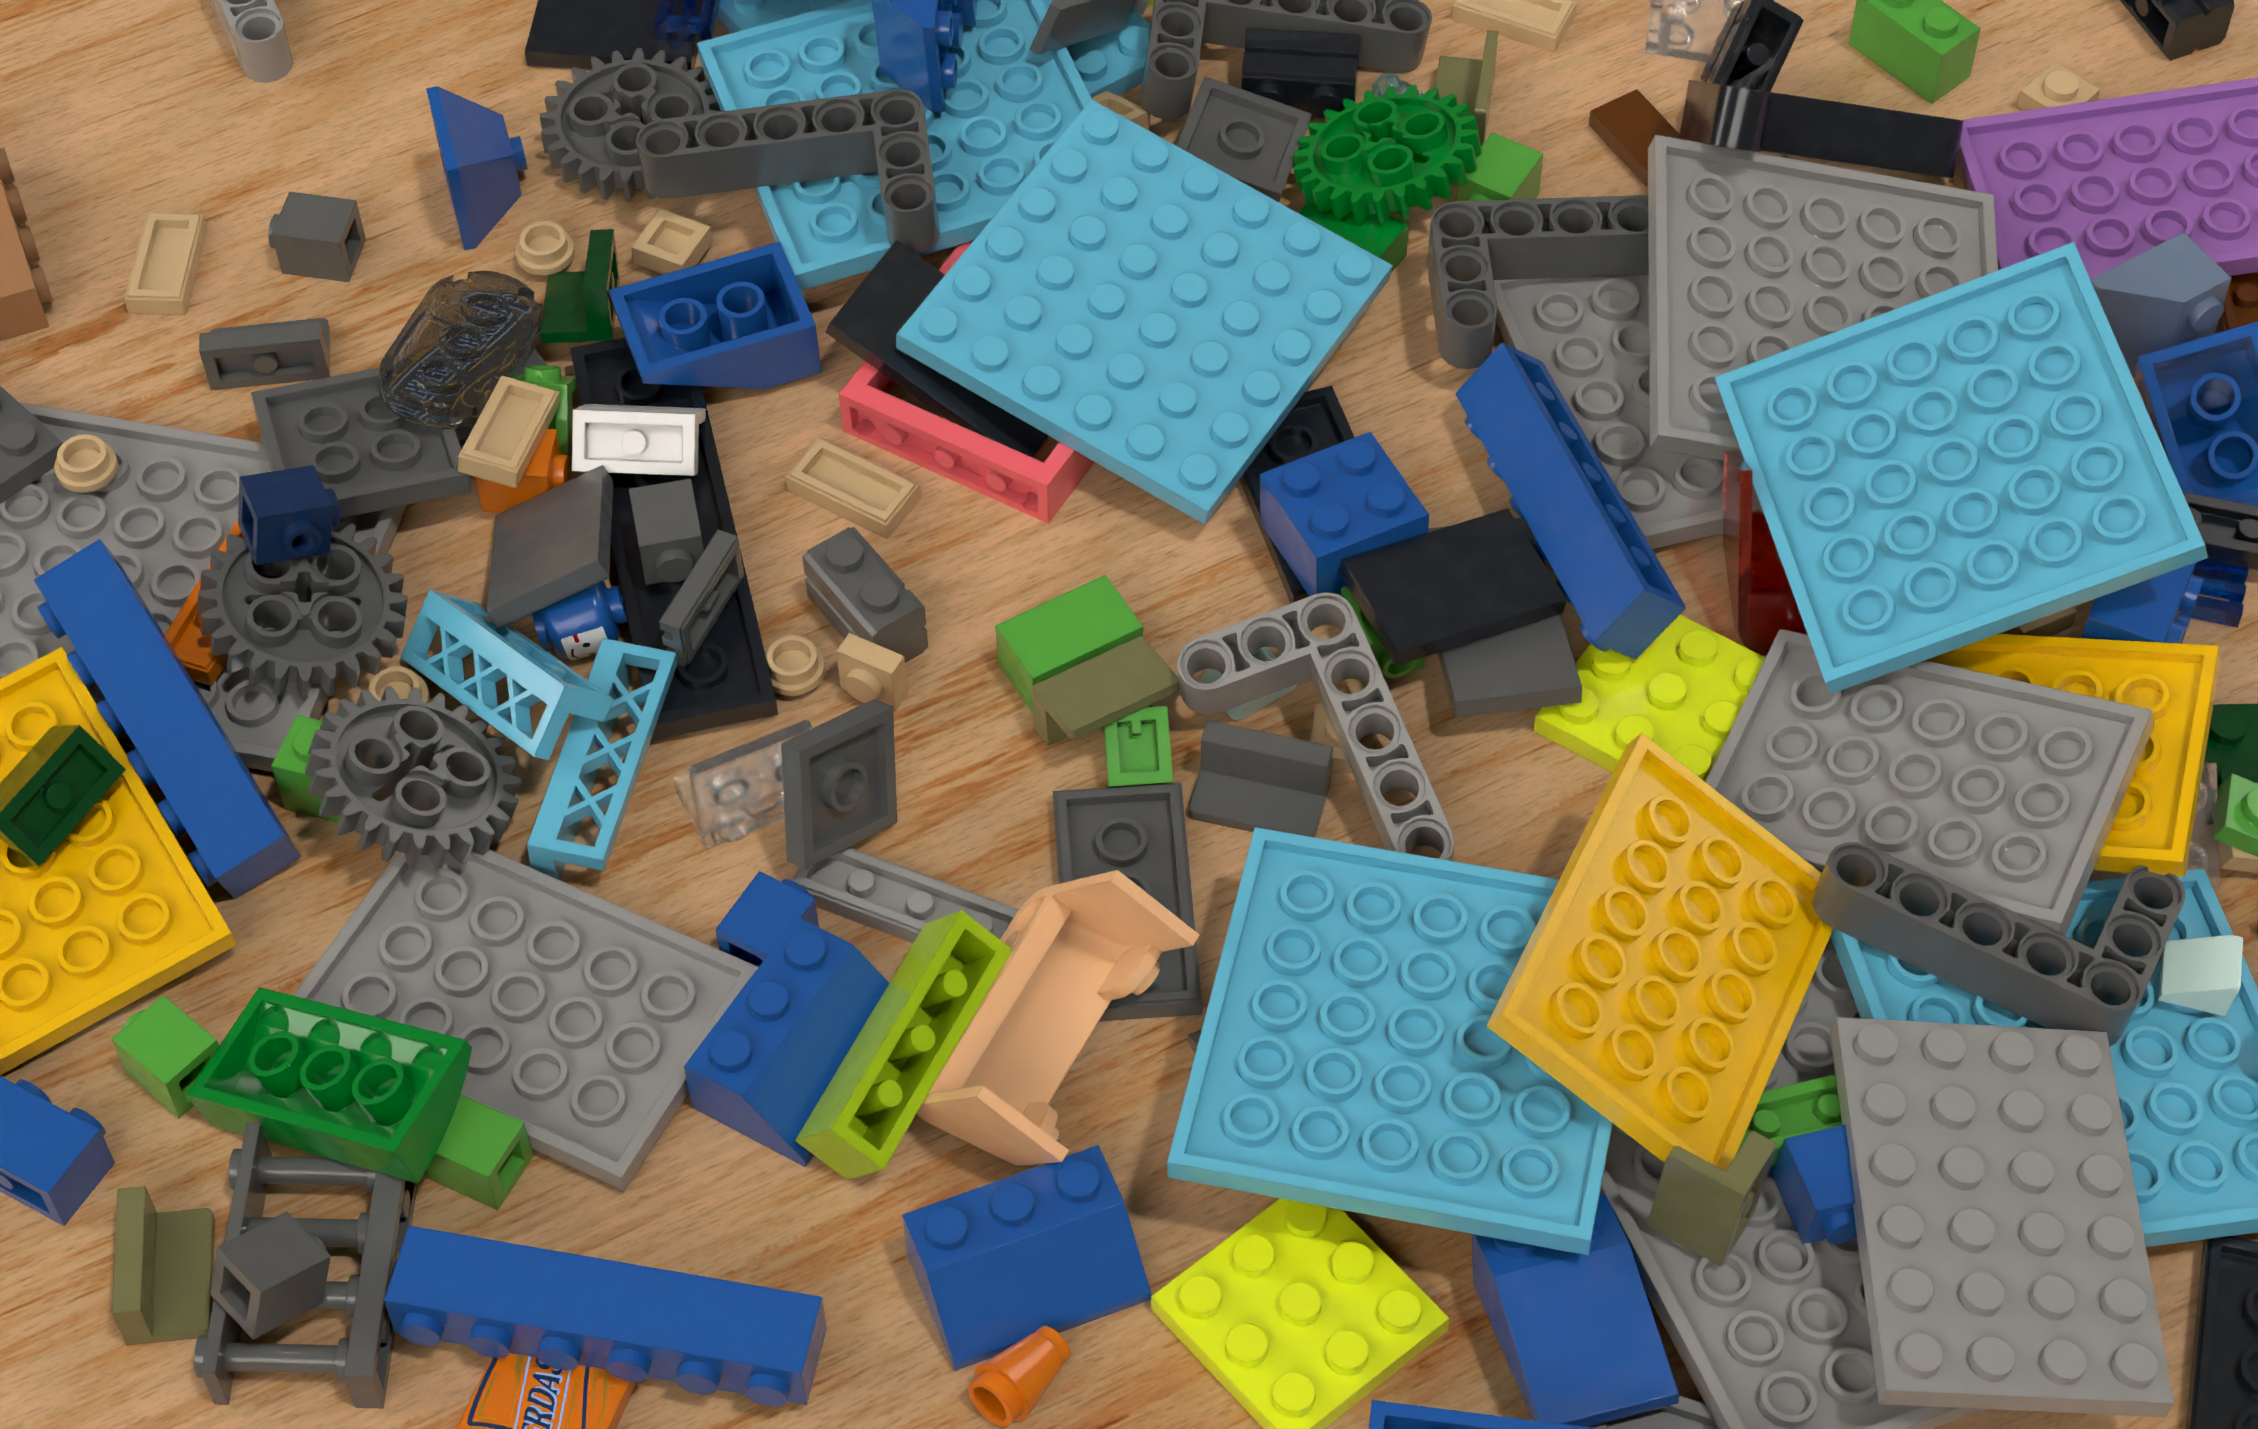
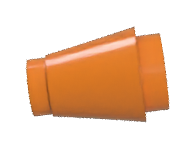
(1016, 1378)

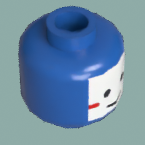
(581, 621)

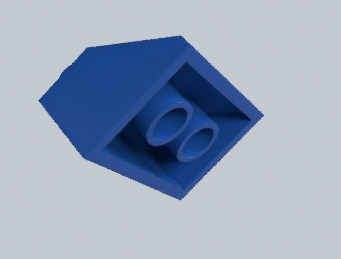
(784, 1038)
(1026, 1256)

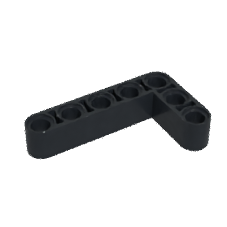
(1820, 129)

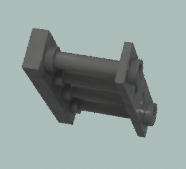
(378, 1235)

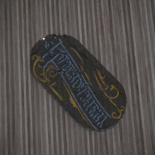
(459, 349)

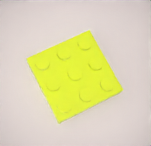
(1675, 693)
(1299, 1315)

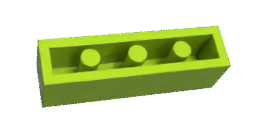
(904, 1045)

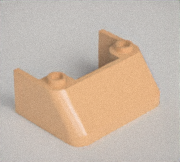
(1069, 958)

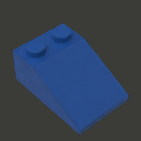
(721, 323)
(2207, 411)
(1575, 1326)

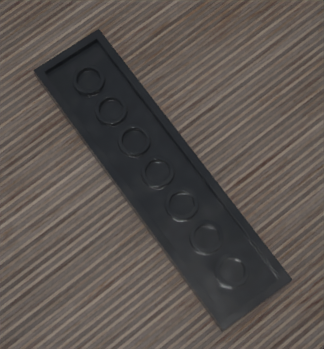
(730, 670)

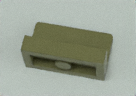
(1471, 81)
(1101, 691)
(1710, 1206)
(161, 1270)

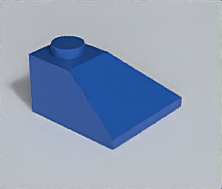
(477, 162)

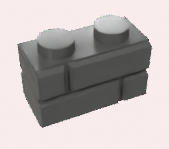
(864, 594)

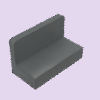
(266, 353)
(1261, 780)

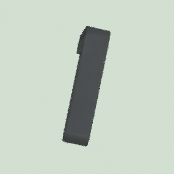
(1389, 31)
(801, 144)
(1522, 240)
(2001, 951)

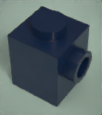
(286, 514)

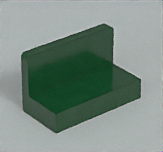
(579, 302)
(53, 791)

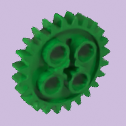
(1387, 154)

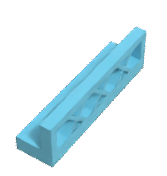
(498, 653)
(588, 749)

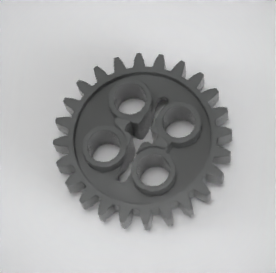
(597, 117)
(303, 608)
(412, 777)

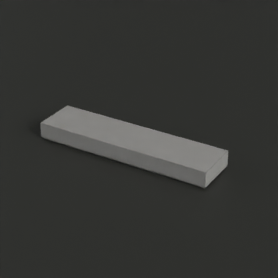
(894, 896)

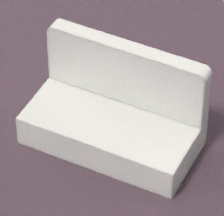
(636, 439)

